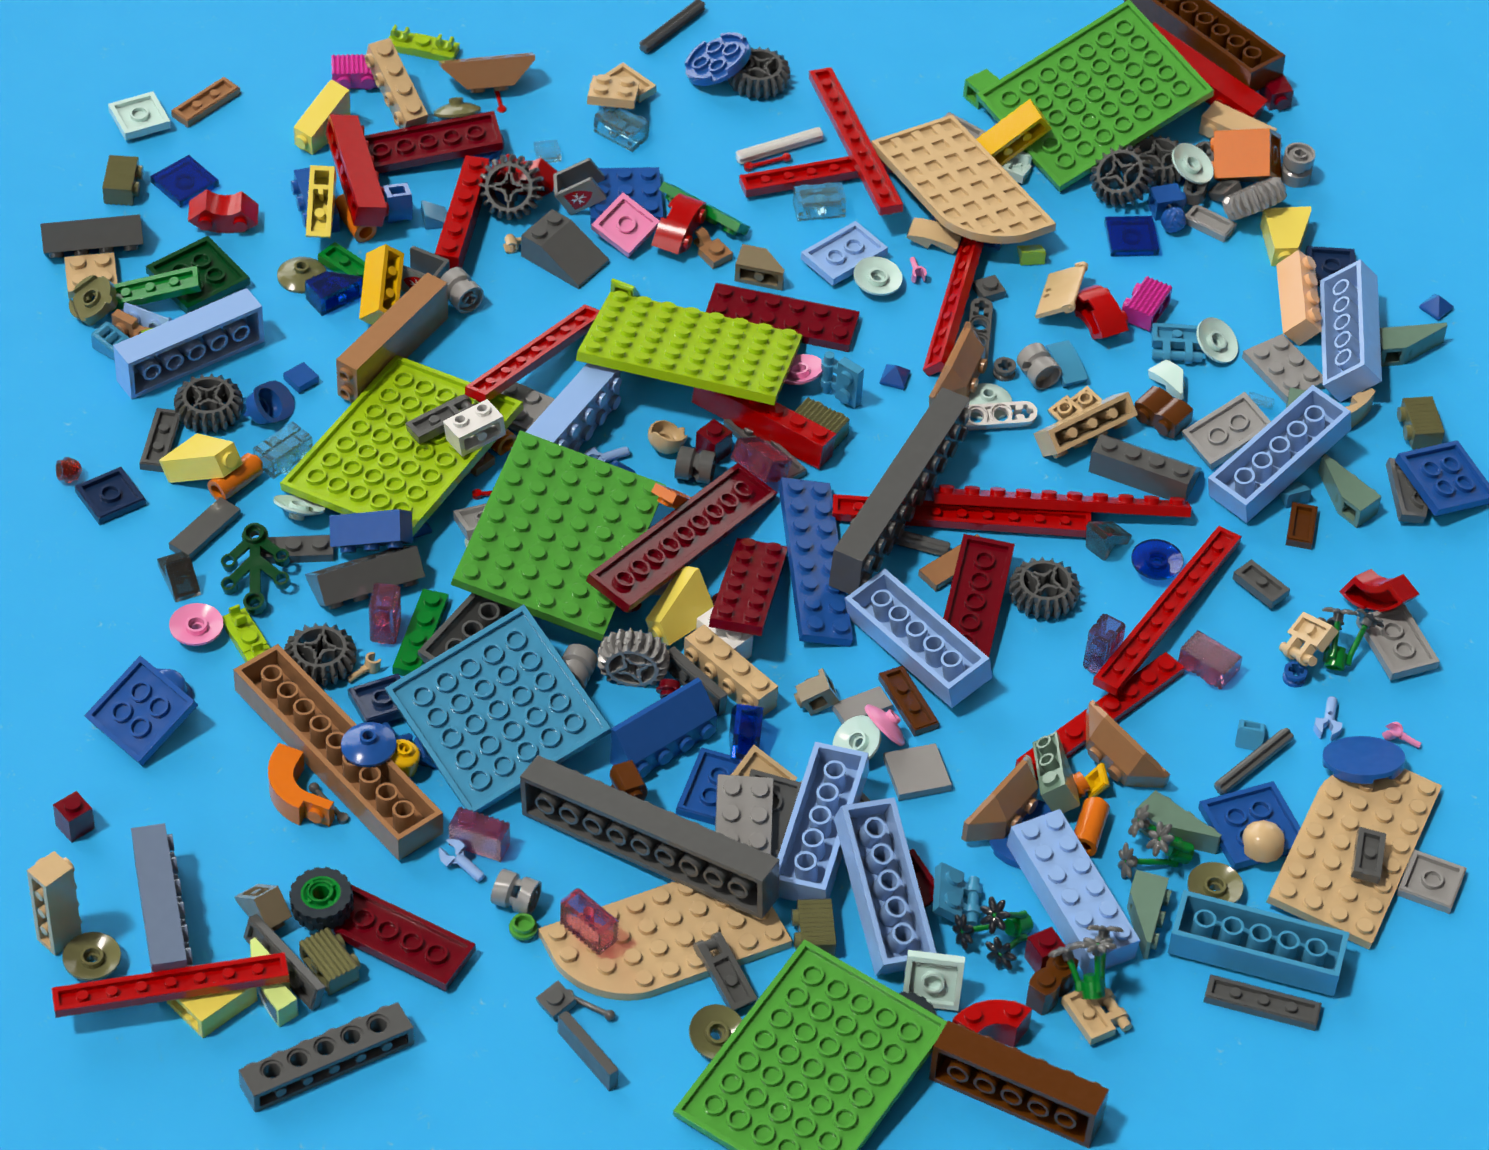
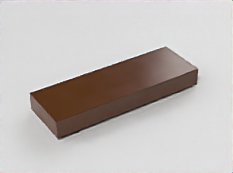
(908, 701)

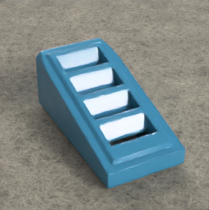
(105, 336)

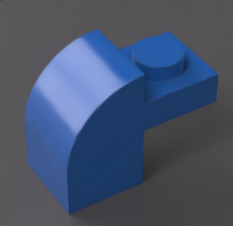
(399, 202)

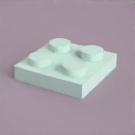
(139, 116)
(935, 977)

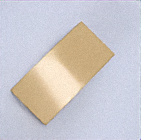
(932, 232)
(1360, 405)
(1069, 406)

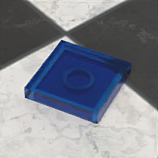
(184, 180)
(1131, 236)

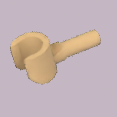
(511, 244)
(369, 666)

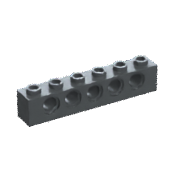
(394, 1034)

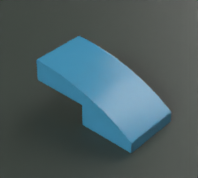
(1070, 363)

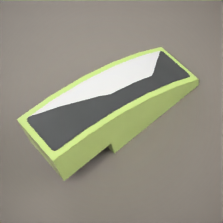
(277, 997)

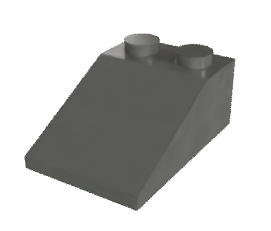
(562, 249)

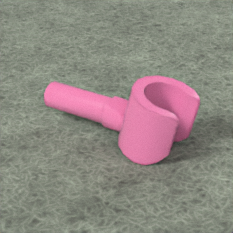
(917, 270)
(1396, 731)

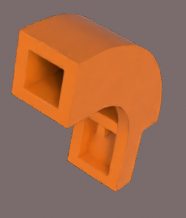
(288, 798)

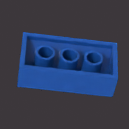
(664, 728)

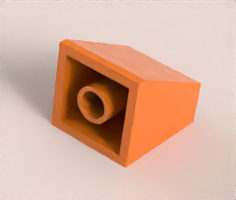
(1246, 154)

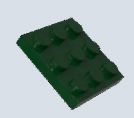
(218, 273)

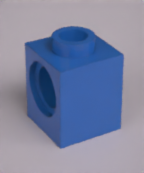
(1164, 198)

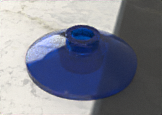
(1157, 559)

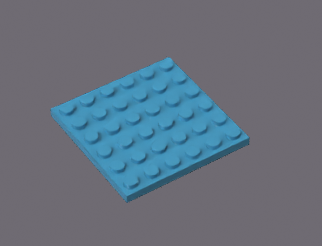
(496, 708)

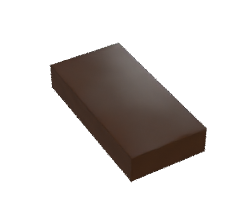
(1301, 525)

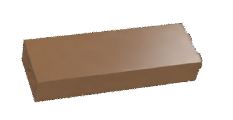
(394, 333)

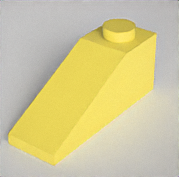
(321, 201)

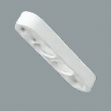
(990, 422)

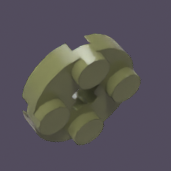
(92, 311)

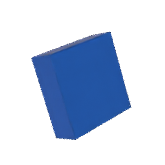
(301, 377)

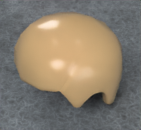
(666, 437)
(1263, 841)

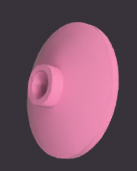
(804, 370)
(196, 624)
(887, 723)

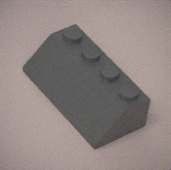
(91, 234)
(1142, 468)
(356, 577)
(466, 620)

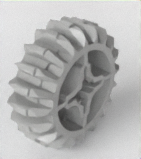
(1254, 198)
(633, 658)

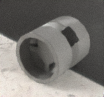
(1297, 164)
(462, 291)
(1039, 366)
(581, 662)
(507, 888)

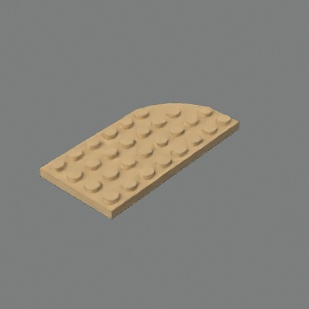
(962, 183)
(1318, 868)
(657, 943)

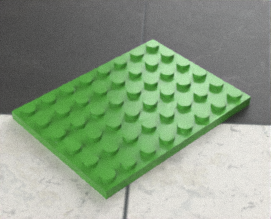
(1099, 92)
(550, 527)
(812, 1061)

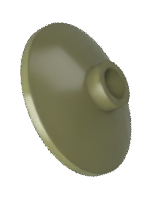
(456, 108)
(296, 271)
(1216, 877)
(91, 947)
(712, 1019)

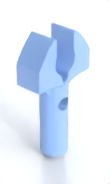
(610, 455)
(1328, 720)
(460, 859)

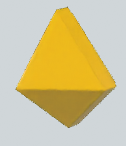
(1097, 780)

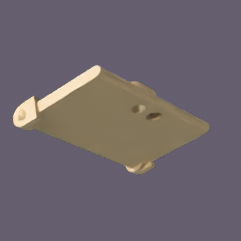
(1061, 291)

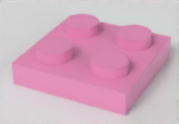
(625, 225)

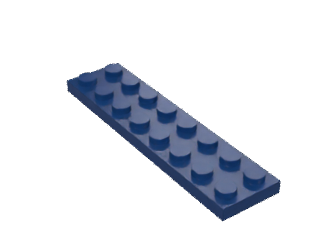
(810, 547)

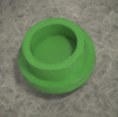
(523, 926)

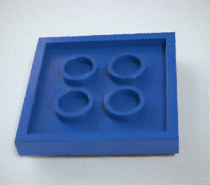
(638, 183)
(1445, 477)
(141, 710)
(1236, 810)

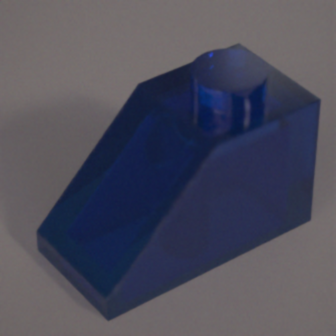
(332, 290)
(744, 729)

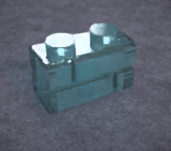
(621, 127)
(819, 201)
(283, 449)

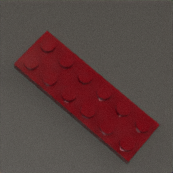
(435, 142)
(816, 322)
(748, 586)
(979, 589)
(405, 940)

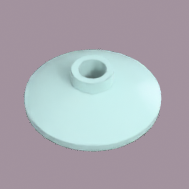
(1192, 163)
(877, 276)
(1217, 340)
(986, 394)
(298, 507)
(859, 734)

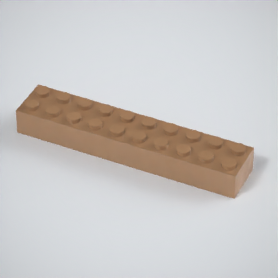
(315, 724)

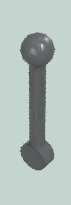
(342, 817)
(608, 1014)

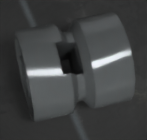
(695, 465)

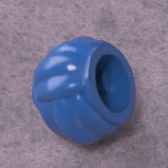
(1173, 220)

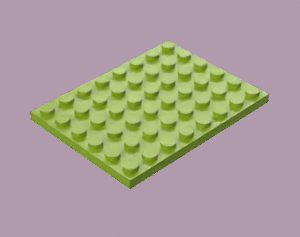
(690, 347)
(372, 459)

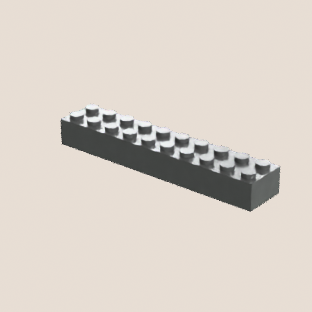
(900, 491)
(650, 836)

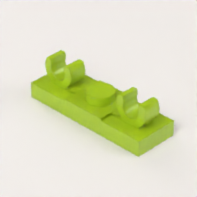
(424, 45)
(244, 633)

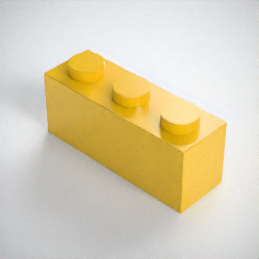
(1015, 132)
(380, 282)

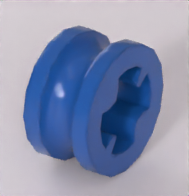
(1289, 678)

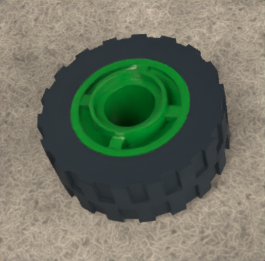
(335, 898)

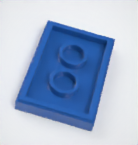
(699, 794)

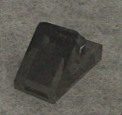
(1103, 536)
(179, 576)

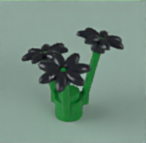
(1016, 925)

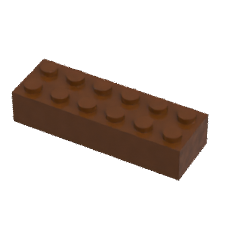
(1018, 1084)

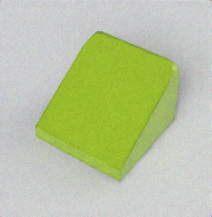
(1031, 254)
(617, 285)

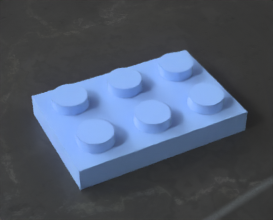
(840, 252)

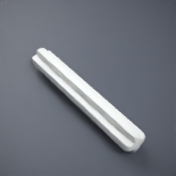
(779, 145)

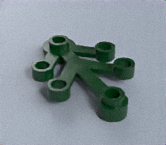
(254, 565)

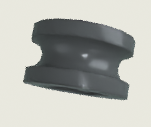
(1008, 364)

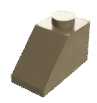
(758, 268)
(267, 903)

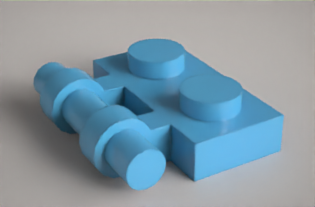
(1176, 337)
(848, 381)
(949, 894)

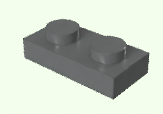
(1261, 583)
(1368, 855)

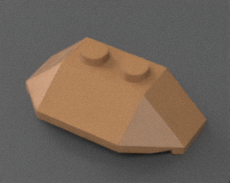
(488, 71)
(963, 365)
(1120, 752)
(1004, 806)

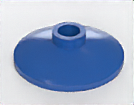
(368, 744)

